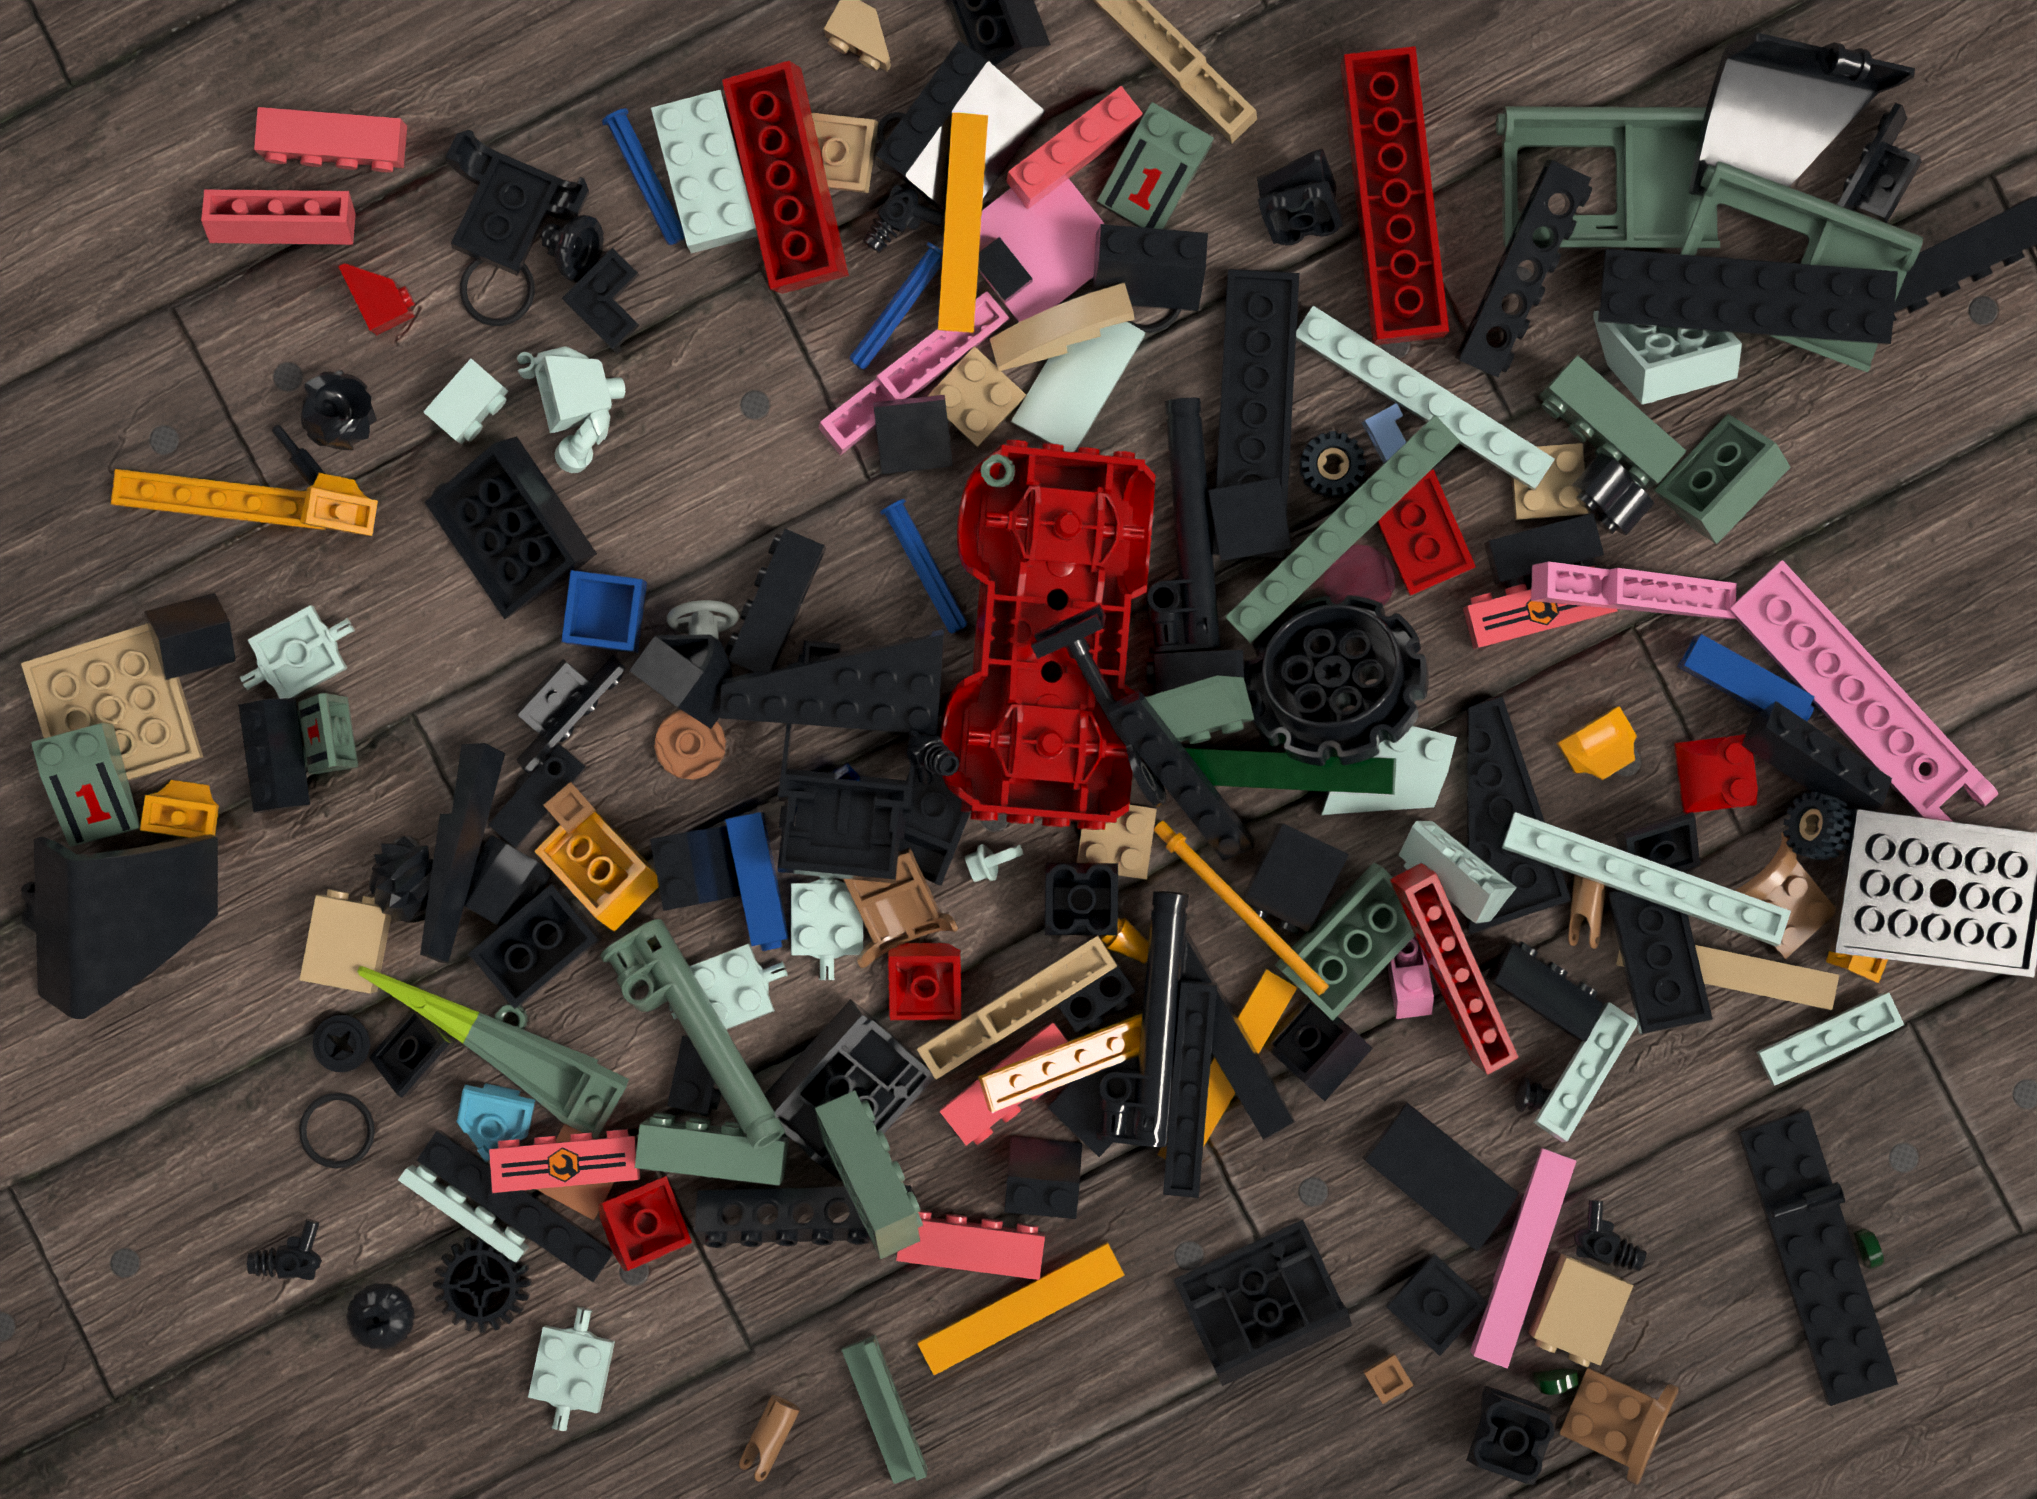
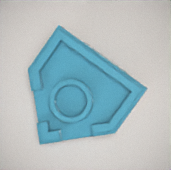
(494, 1116)

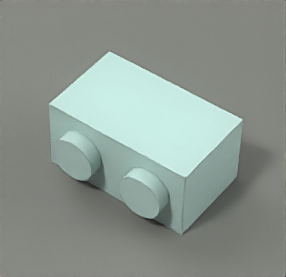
(467, 402)

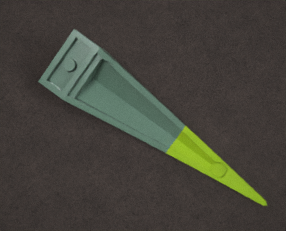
(554, 1075)

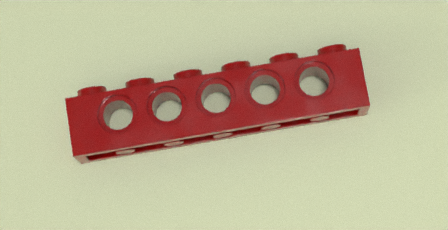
(1454, 968)

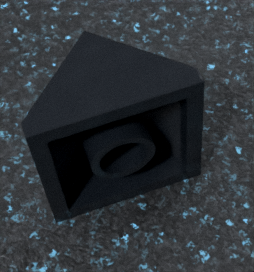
(191, 636)
(1664, 841)
(411, 1052)

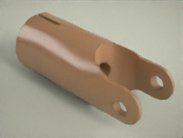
(1589, 903)
(769, 1435)

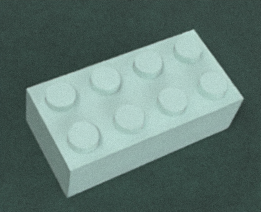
(705, 171)

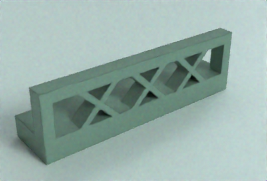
(885, 1410)

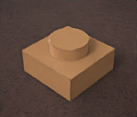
(569, 807)
(1388, 1378)

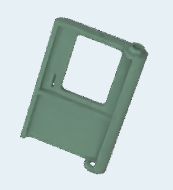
(1652, 171)
(1833, 234)

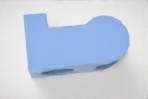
(1385, 432)

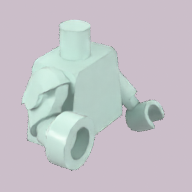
(572, 396)

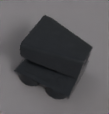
(1299, 199)
(1081, 898)
(1511, 1436)

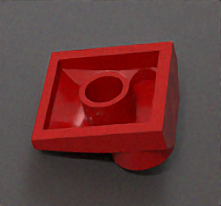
(1715, 774)
(924, 982)
(643, 1223)

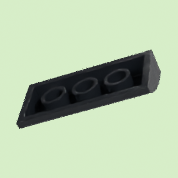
(1441, 1176)

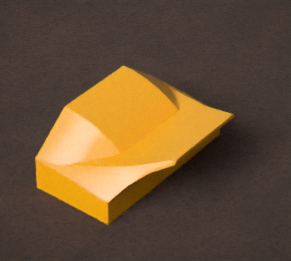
(338, 506)
(1600, 745)
(180, 810)

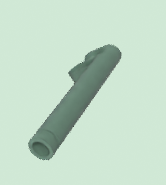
(673, 981)

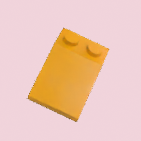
(600, 869)

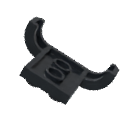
(507, 203)

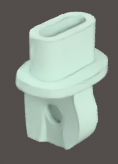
(984, 863)

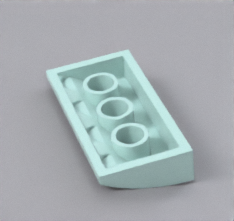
(1076, 386)

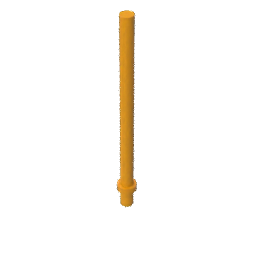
(1177, 844)

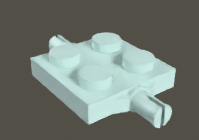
(297, 653)
(825, 922)
(737, 985)
(571, 1369)

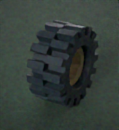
(1350, 469)
(1831, 831)

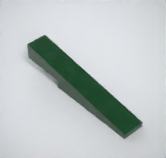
(1279, 771)

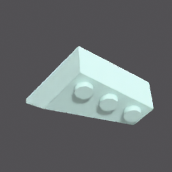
(1667, 360)
(1420, 774)
(1463, 875)

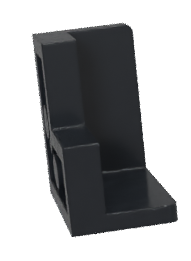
(595, 298)

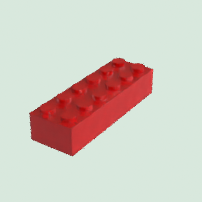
(785, 177)

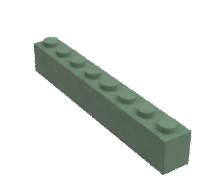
(1342, 528)

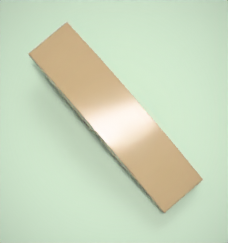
(1062, 325)

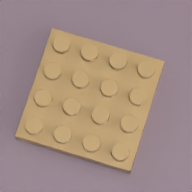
(120, 685)

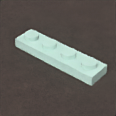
(1830, 1038)
(1585, 1073)
(452, 1203)

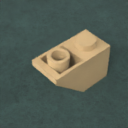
(857, 29)

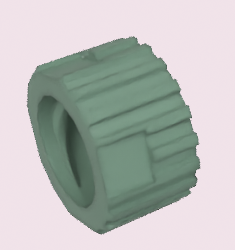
(1009, 467)
(518, 1011)

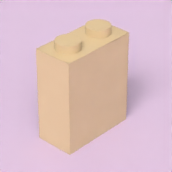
(344, 938)
(1580, 1311)

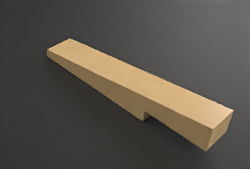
(1182, 65)
(1765, 977)
(1016, 1007)

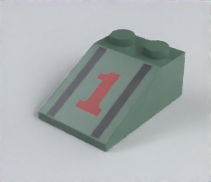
(1155, 169)
(327, 733)
(87, 783)

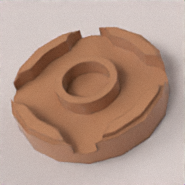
(688, 746)

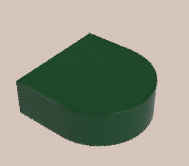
(1869, 1248)

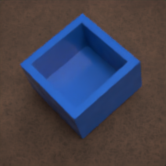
(604, 611)

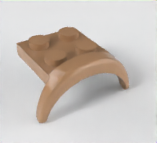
(1791, 887)
(897, 910)
(1618, 1420)

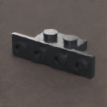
(1883, 171)
(559, 704)

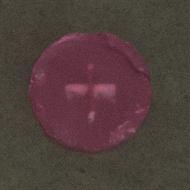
(1360, 573)

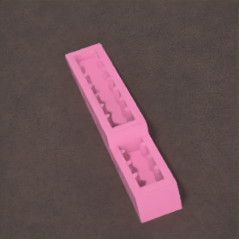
(910, 375)
(1632, 590)
(1522, 1259)

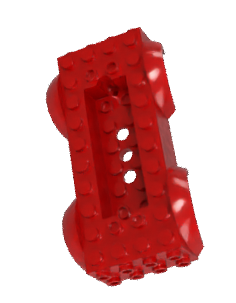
(1070, 527)

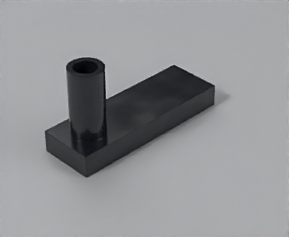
(527, 805)

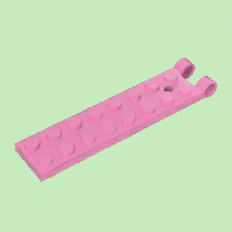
(1857, 693)

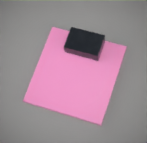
(1039, 252)

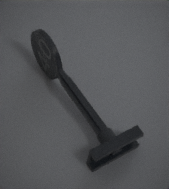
(1072, 635)

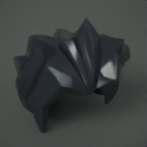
(337, 410)
(402, 880)

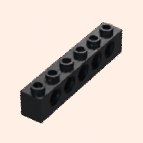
(1520, 247)
(718, 1206)

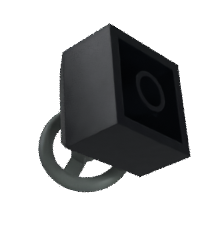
(690, 666)

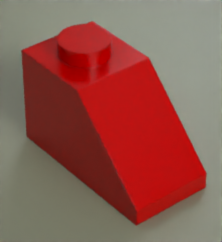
(378, 298)

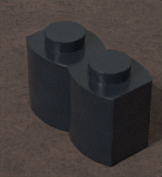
(1612, 494)

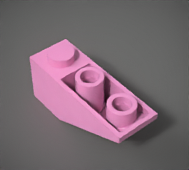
(1410, 982)

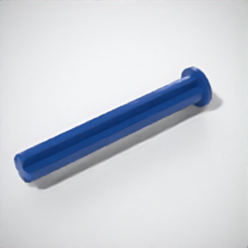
(644, 176)
(898, 307)
(925, 566)

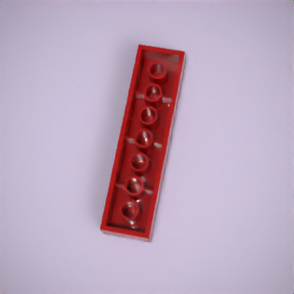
(1394, 195)

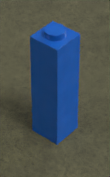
(1742, 678)
(757, 880)

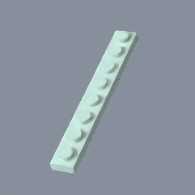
(1423, 397)
(1646, 879)

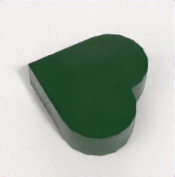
(1555, 1381)

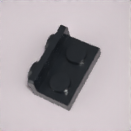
(692, 1083)

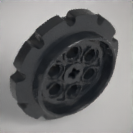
(1336, 680)

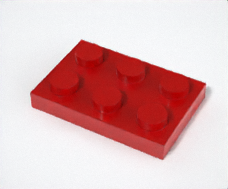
(1425, 537)

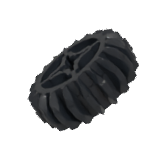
(481, 1298)

